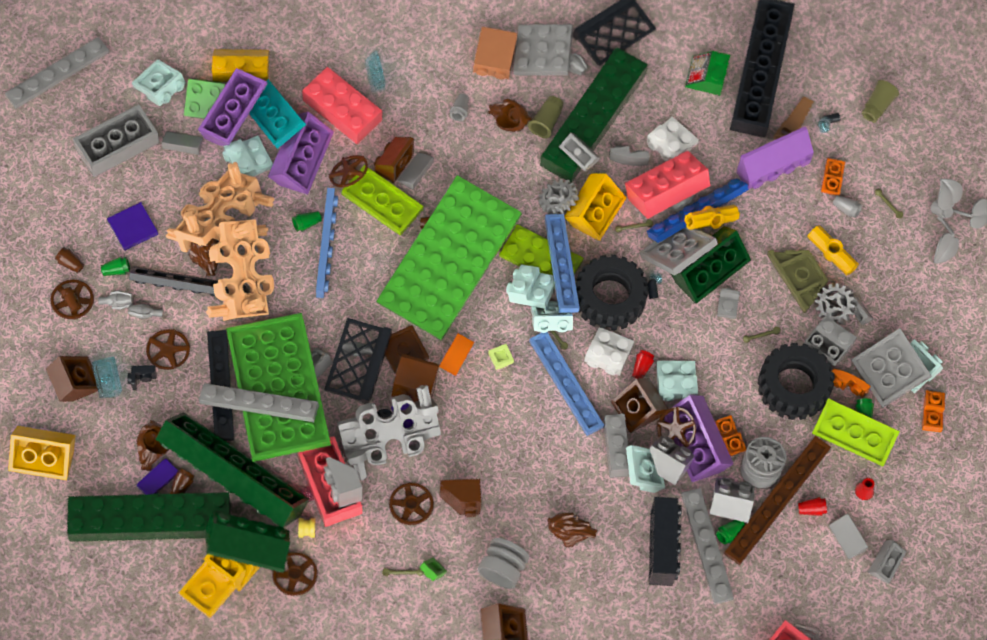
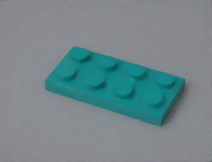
(276, 116)

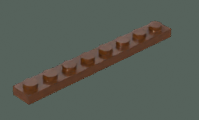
(777, 501)

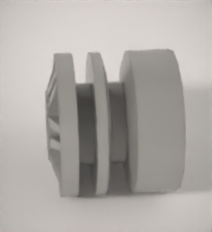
(762, 471)
(503, 563)

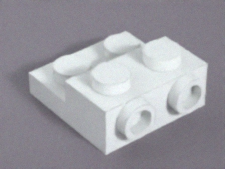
(671, 139)
(608, 351)

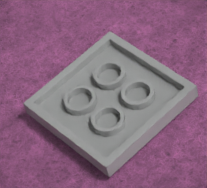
(543, 49)
(678, 250)
(891, 368)

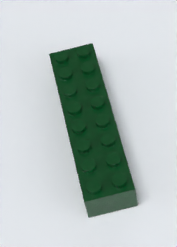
(595, 110)
(232, 469)
(142, 516)

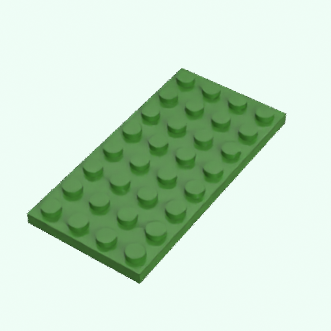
(449, 257)
(277, 360)

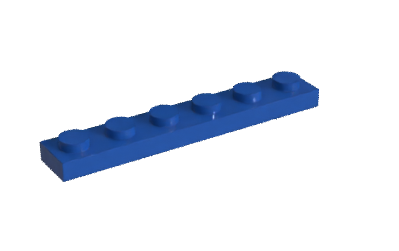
(715, 199)

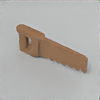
(796, 118)

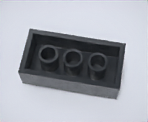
(663, 541)

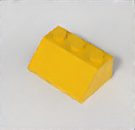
(248, 60)
(596, 206)
(41, 452)

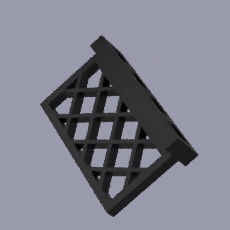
(602, 20)
(375, 363)

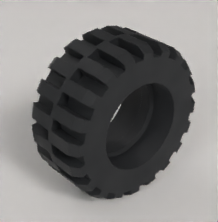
(611, 270)
(790, 403)

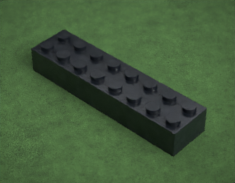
(762, 67)

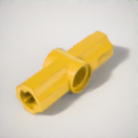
(712, 217)
(840, 258)

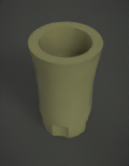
(879, 101)
(545, 119)

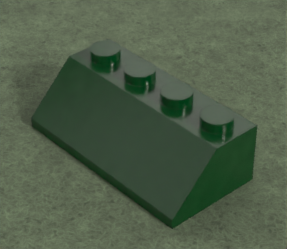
(714, 266)
(247, 541)

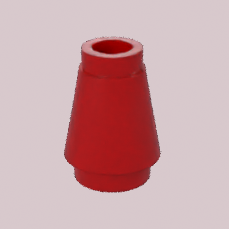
(642, 364)
(865, 489)
(813, 507)

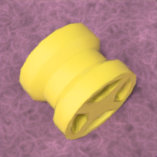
(306, 528)

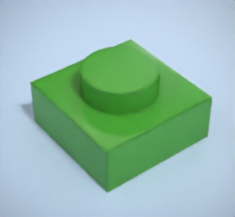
(433, 569)

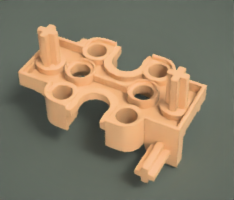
(244, 197)
(238, 303)

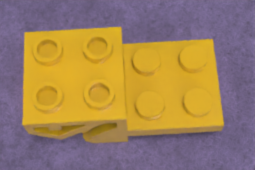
(216, 582)

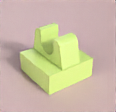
(501, 356)

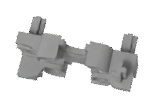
(359, 448)

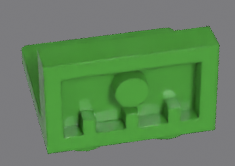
(201, 96)

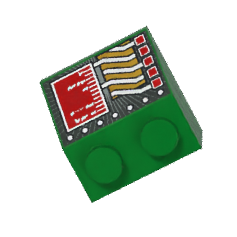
(708, 72)

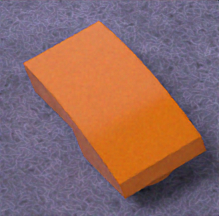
(833, 177)
(456, 354)
(843, 379)
(933, 411)
(730, 435)

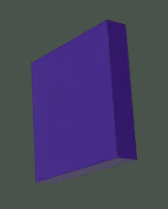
(132, 226)

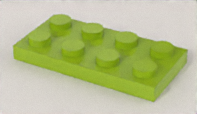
(383, 201)
(532, 250)
(855, 432)

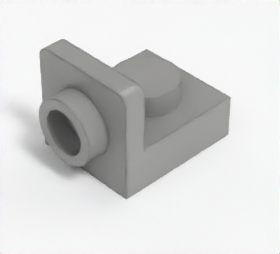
(728, 303)

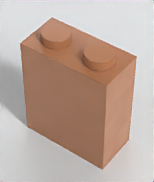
(495, 53)

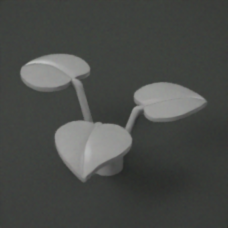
(951, 193)

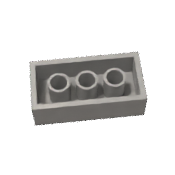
(116, 140)

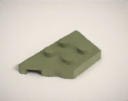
(800, 275)

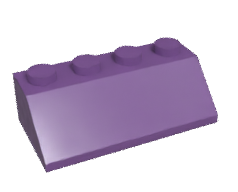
(231, 107)
(301, 155)
(775, 158)
(708, 446)

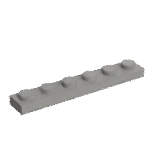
(56, 72)
(258, 402)
(707, 546)

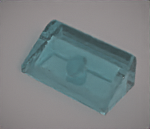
(375, 72)
(107, 377)

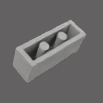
(616, 445)

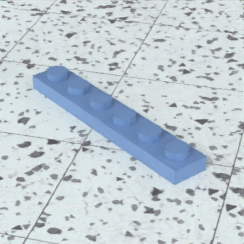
(326, 250)
(561, 263)
(566, 383)

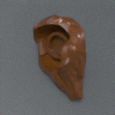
(510, 115)
(200, 256)
(148, 447)
(570, 528)

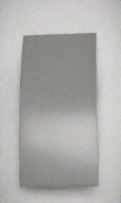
(622, 155)

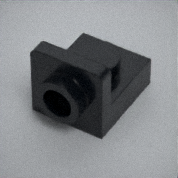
(144, 373)

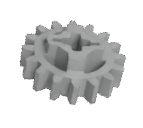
(558, 197)
(840, 297)

